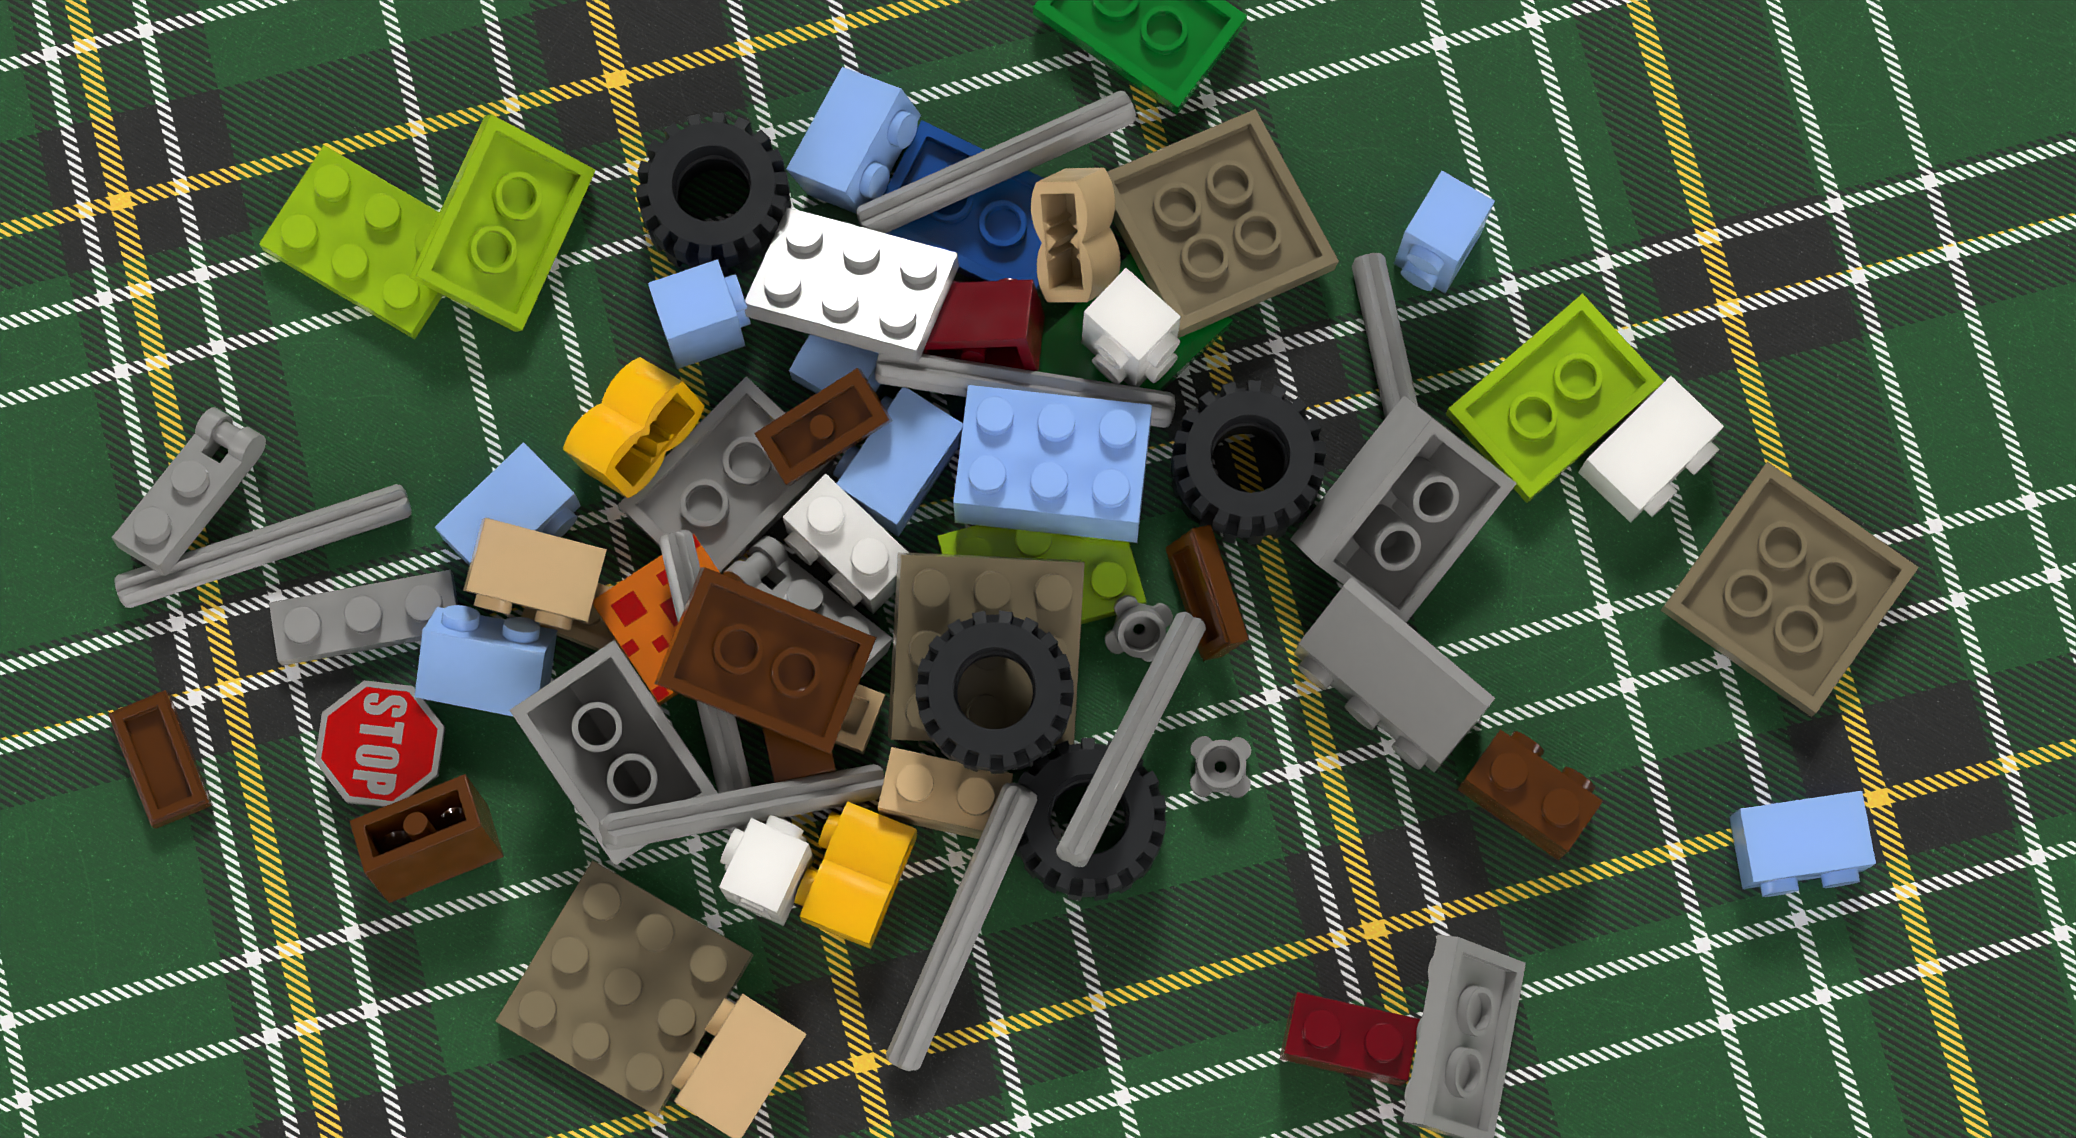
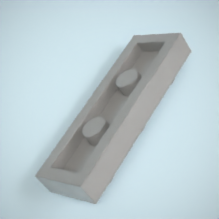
(358, 617)

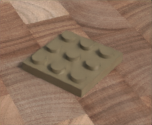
(1218, 222)
(946, 588)
(1789, 589)
(624, 987)

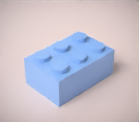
(1052, 463)

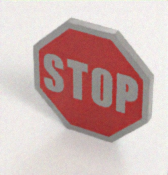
(379, 744)

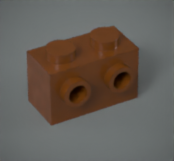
(1531, 793)
(426, 838)

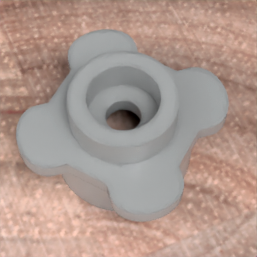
(1130, 613)
(1233, 754)

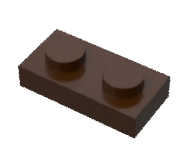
(823, 427)

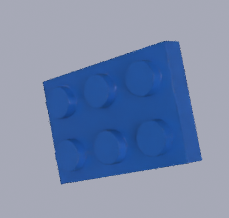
(987, 229)

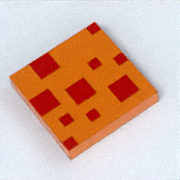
(644, 618)

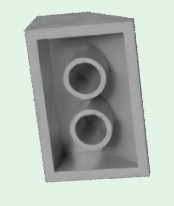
(1403, 509)
(1391, 677)
(609, 742)

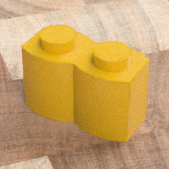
(633, 427)
(856, 875)

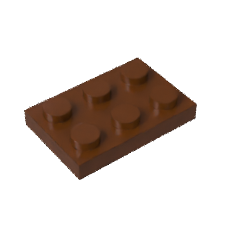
(765, 660)

